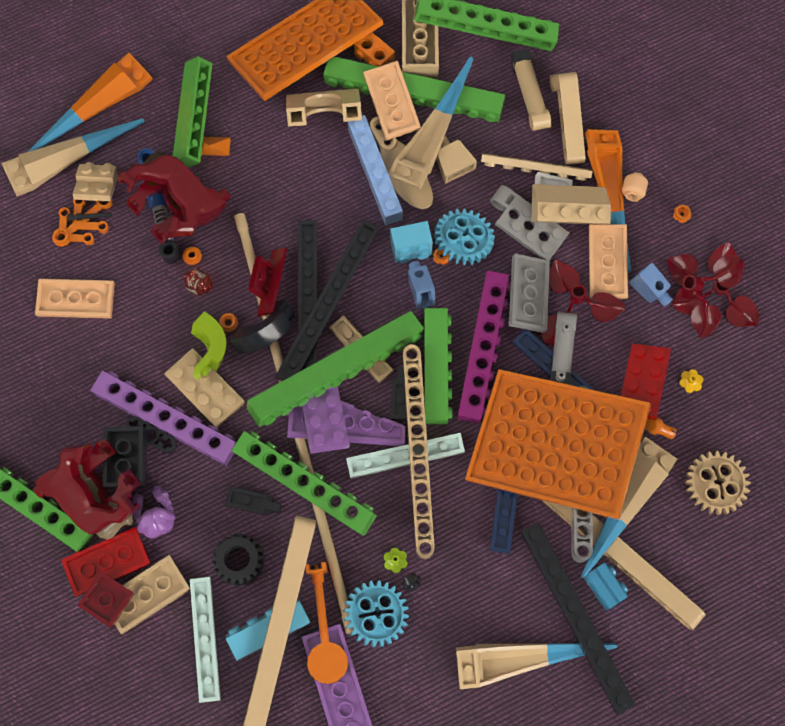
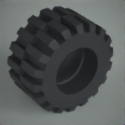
(229, 545)

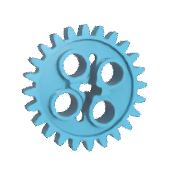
(464, 236)
(379, 631)

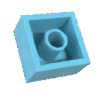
(411, 242)

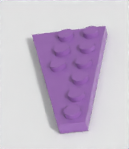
(360, 426)

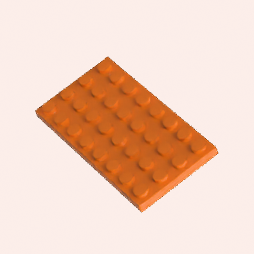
(302, 43)

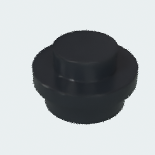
(412, 582)

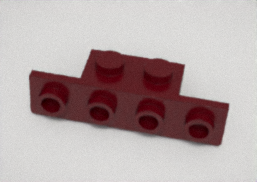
(266, 280)

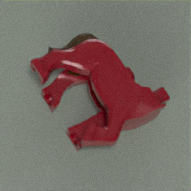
(181, 190)

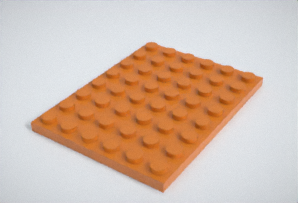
(558, 443)

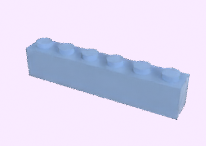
(375, 171)

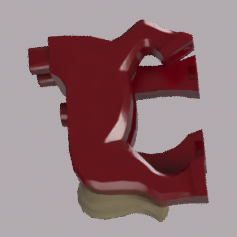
(82, 491)

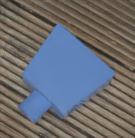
(421, 285)
(652, 285)

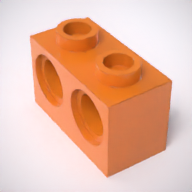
(377, 49)

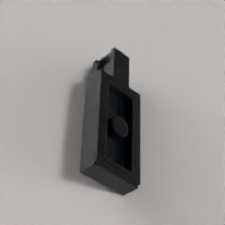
(398, 398)
(251, 502)

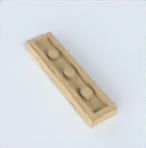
(348, 334)

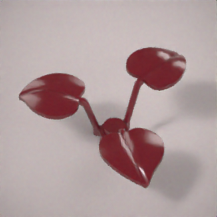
(683, 270)
(563, 278)
(740, 312)

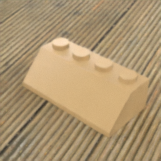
(570, 204)

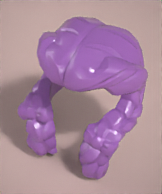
(154, 520)

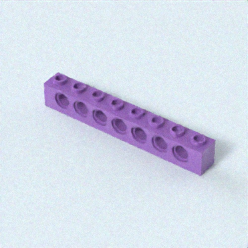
(103, 389)

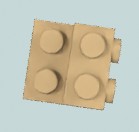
(95, 182)

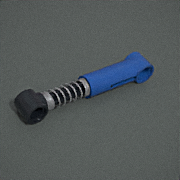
(159, 208)

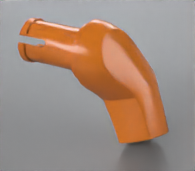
(658, 427)

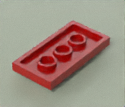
(646, 375)
(114, 557)

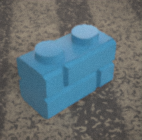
(605, 586)

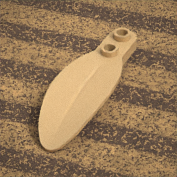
(414, 196)

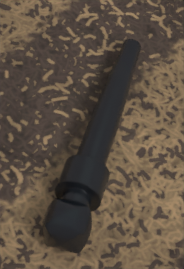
(79, 216)

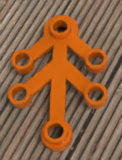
(79, 225)

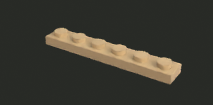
(529, 165)

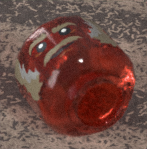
(198, 282)

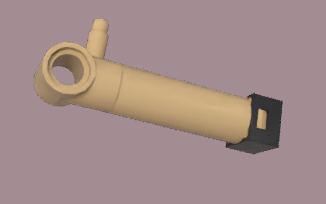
(522, 65)

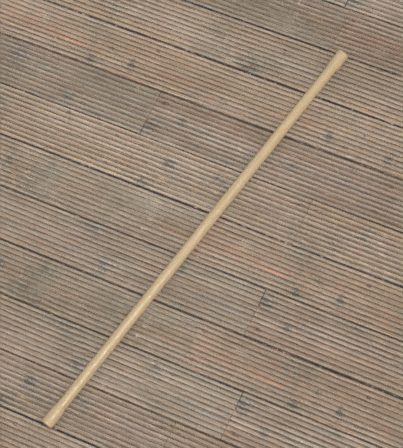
(242, 228)

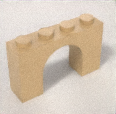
(304, 104)

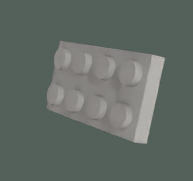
(529, 293)

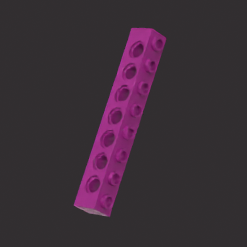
(493, 282)

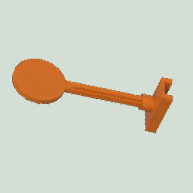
(327, 660)

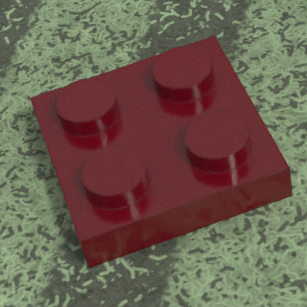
(106, 599)

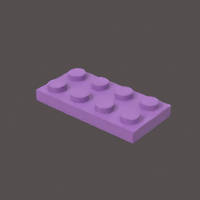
(325, 422)

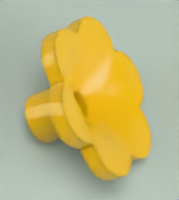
(689, 384)

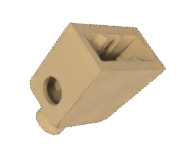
(454, 160)

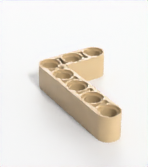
(570, 116)

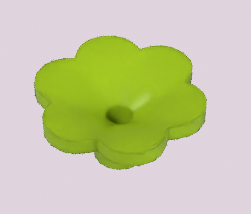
(395, 566)

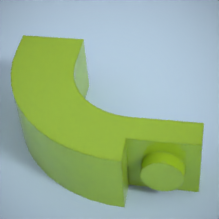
(214, 338)

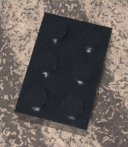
(130, 454)

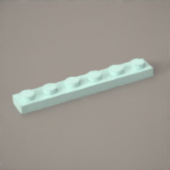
(399, 456)
(205, 640)

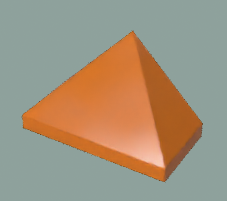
(216, 146)

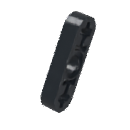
(166, 437)

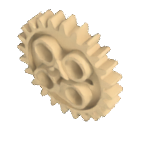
(700, 486)

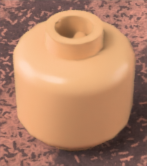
(635, 186)

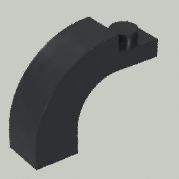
(266, 332)

